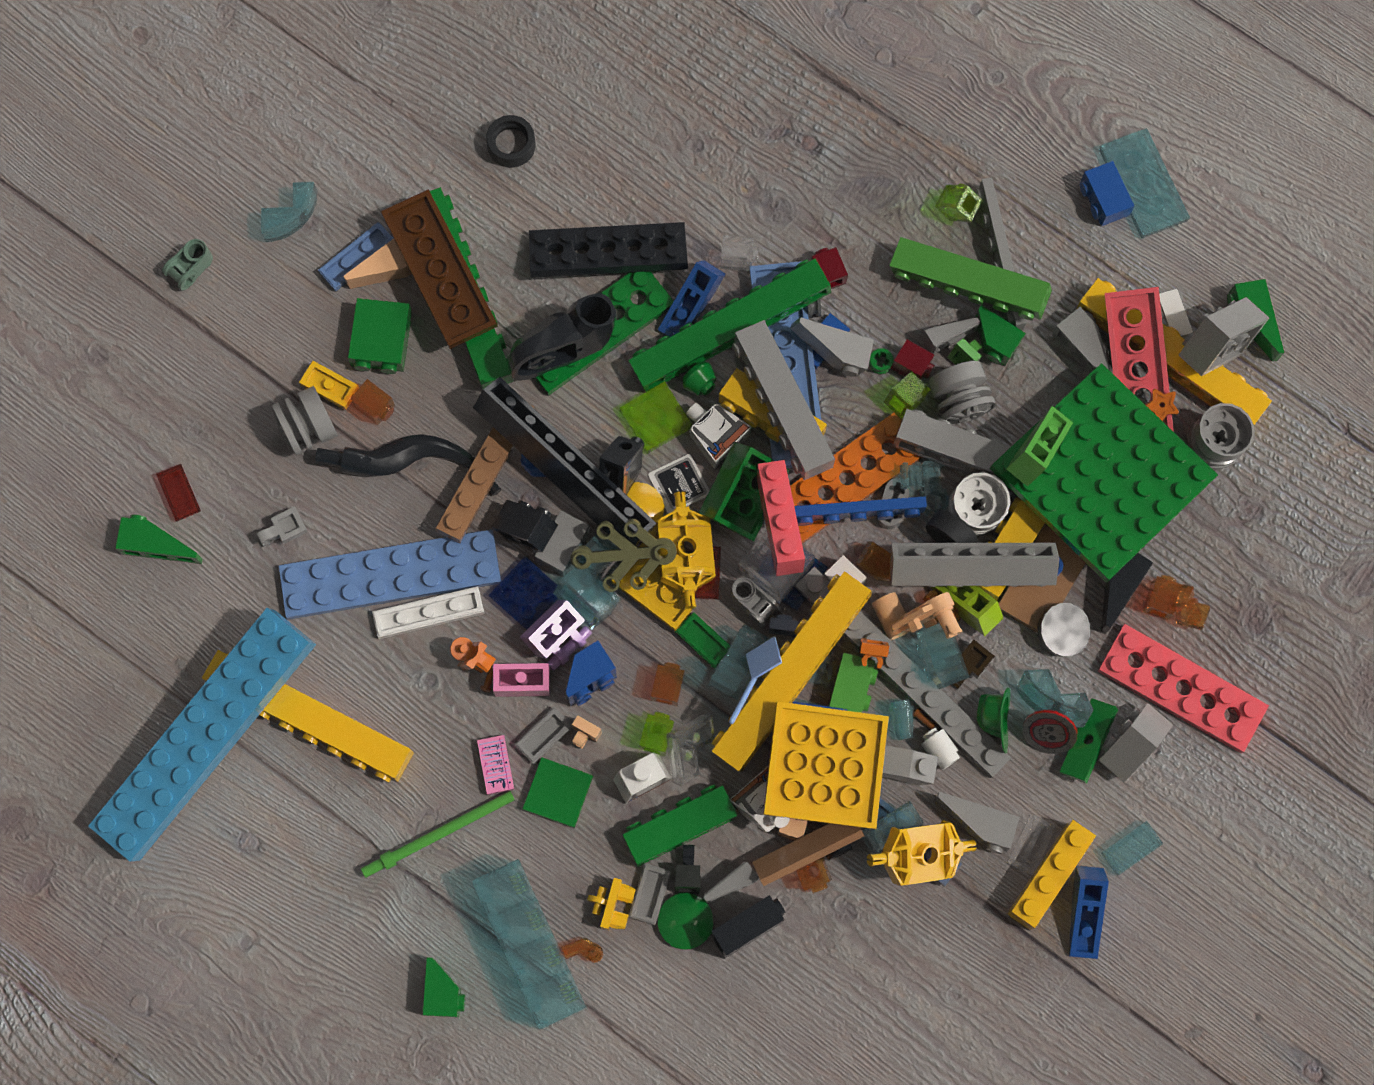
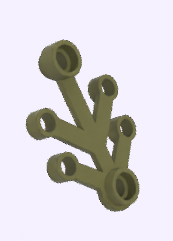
(627, 554)

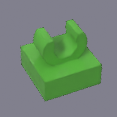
(965, 352)

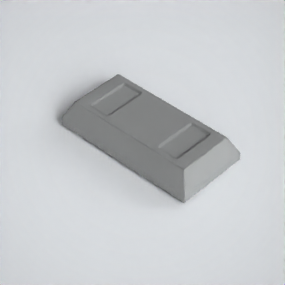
(543, 735)
(650, 894)

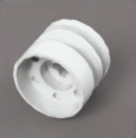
(987, 491)

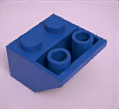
(589, 672)

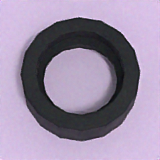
(510, 122)
(948, 528)

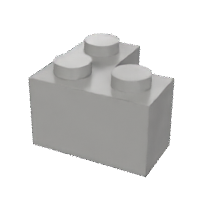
(1137, 741)

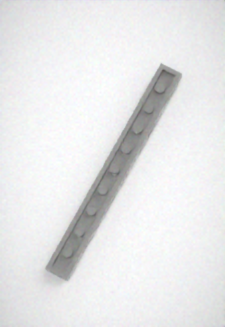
(916, 687)

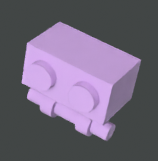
(554, 628)

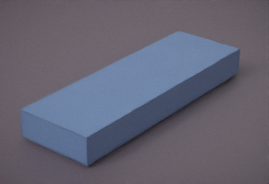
(353, 255)

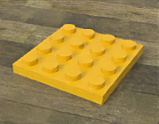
(825, 765)

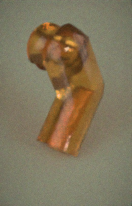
(585, 948)

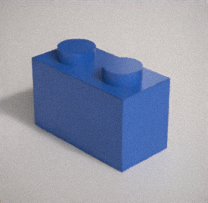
(1106, 193)

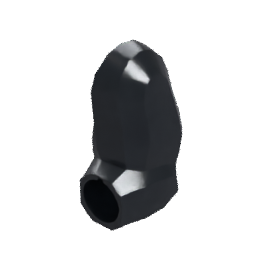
(563, 338)

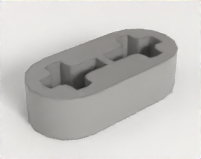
(888, 495)

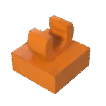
(873, 648)

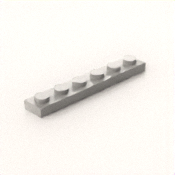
(997, 241)

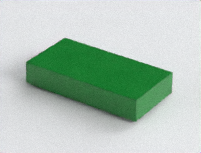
(703, 640)

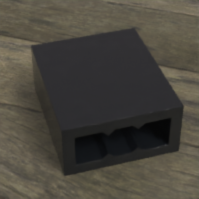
(748, 926)

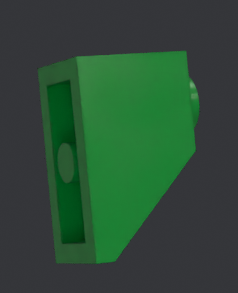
(997, 336)
(441, 992)

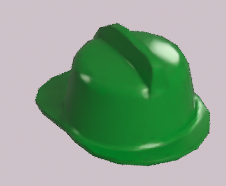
(993, 715)

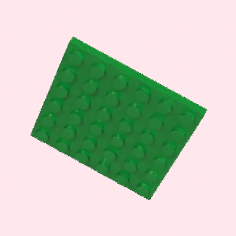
(1112, 476)

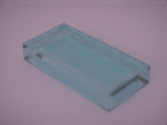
(1132, 848)

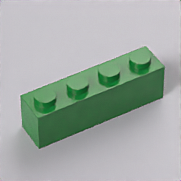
(679, 825)

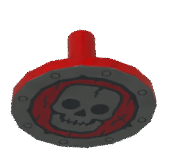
(1049, 731)

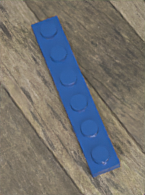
(859, 510)

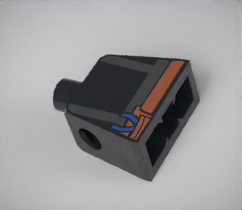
(624, 457)

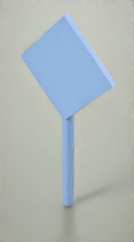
(760, 662)

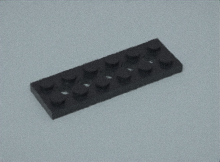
(599, 262)

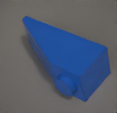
(692, 297)
(1087, 911)

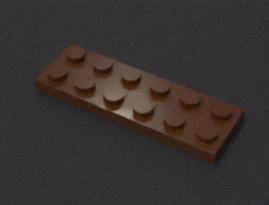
(439, 269)

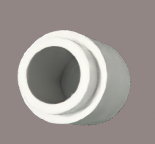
(940, 745)

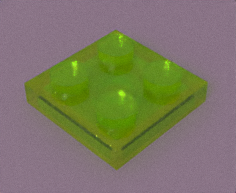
(656, 417)

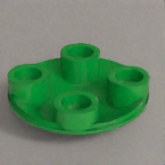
(685, 921)

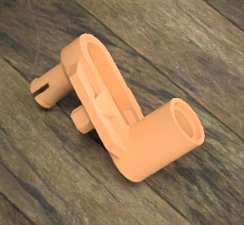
(899, 623)

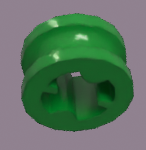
(873, 362)

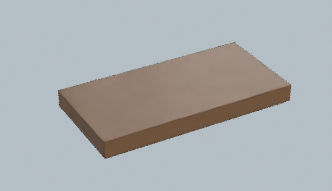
(1029, 602)

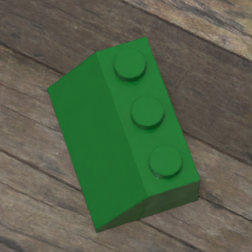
(735, 493)

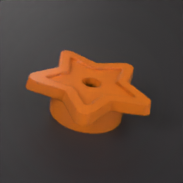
(1167, 399)

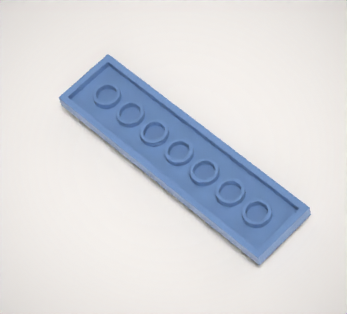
(793, 349)
(389, 574)

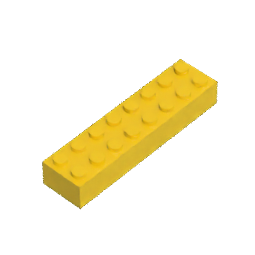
(799, 663)

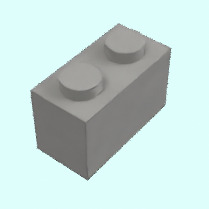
(567, 536)

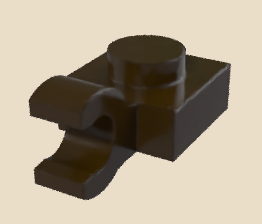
(976, 660)

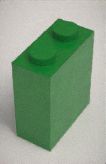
(380, 335)

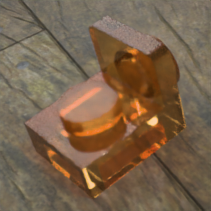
(1189, 611)

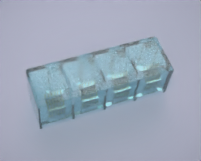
(529, 945)

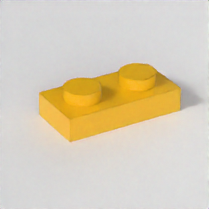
(329, 384)

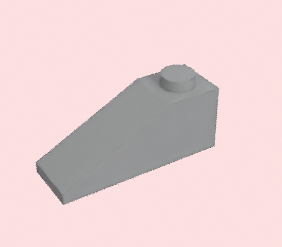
(1082, 340)
(838, 347)
(909, 766)
(984, 823)

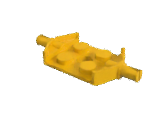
(687, 570)
(906, 848)

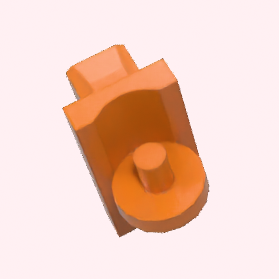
(471, 655)

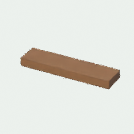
(805, 851)

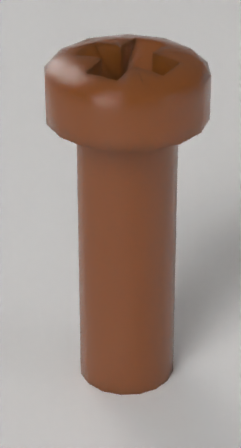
(486, 687)
(923, 719)

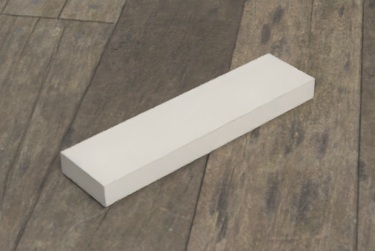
(428, 612)

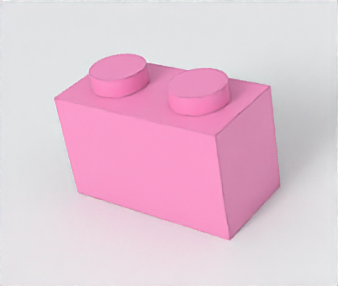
(521, 680)

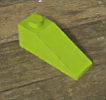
(974, 606)

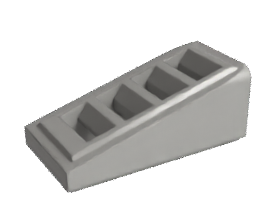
(945, 335)
(736, 880)

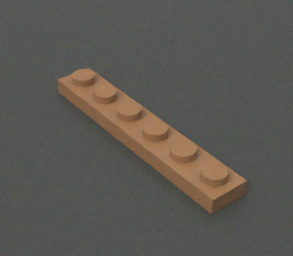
(475, 486)

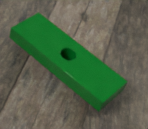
(1083, 756)

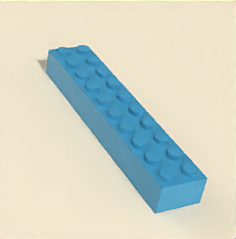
(202, 735)

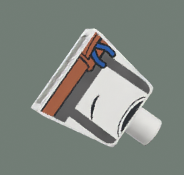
(716, 431)
(641, 777)
(751, 804)

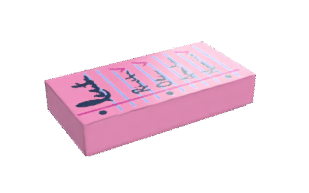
(495, 765)

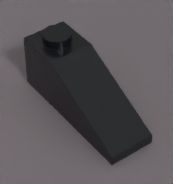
(1121, 588)

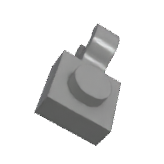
(286, 526)

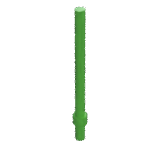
(389, 859)

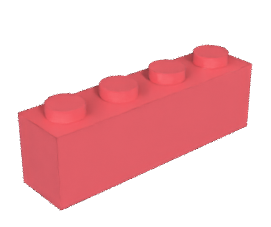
(780, 518)

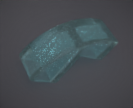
(285, 221)
(1041, 693)

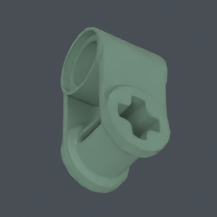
(188, 266)

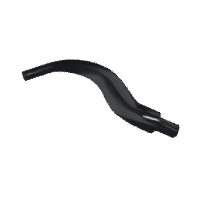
(395, 456)

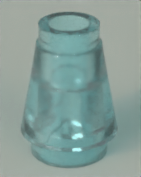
(902, 718)

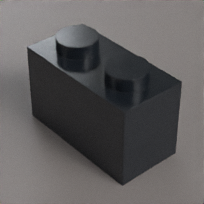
(525, 525)

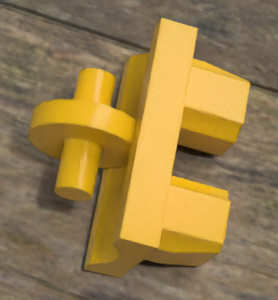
(618, 892)

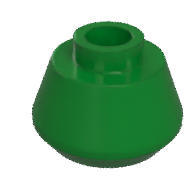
(700, 379)

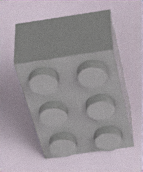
(1222, 335)

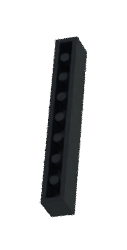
(559, 459)

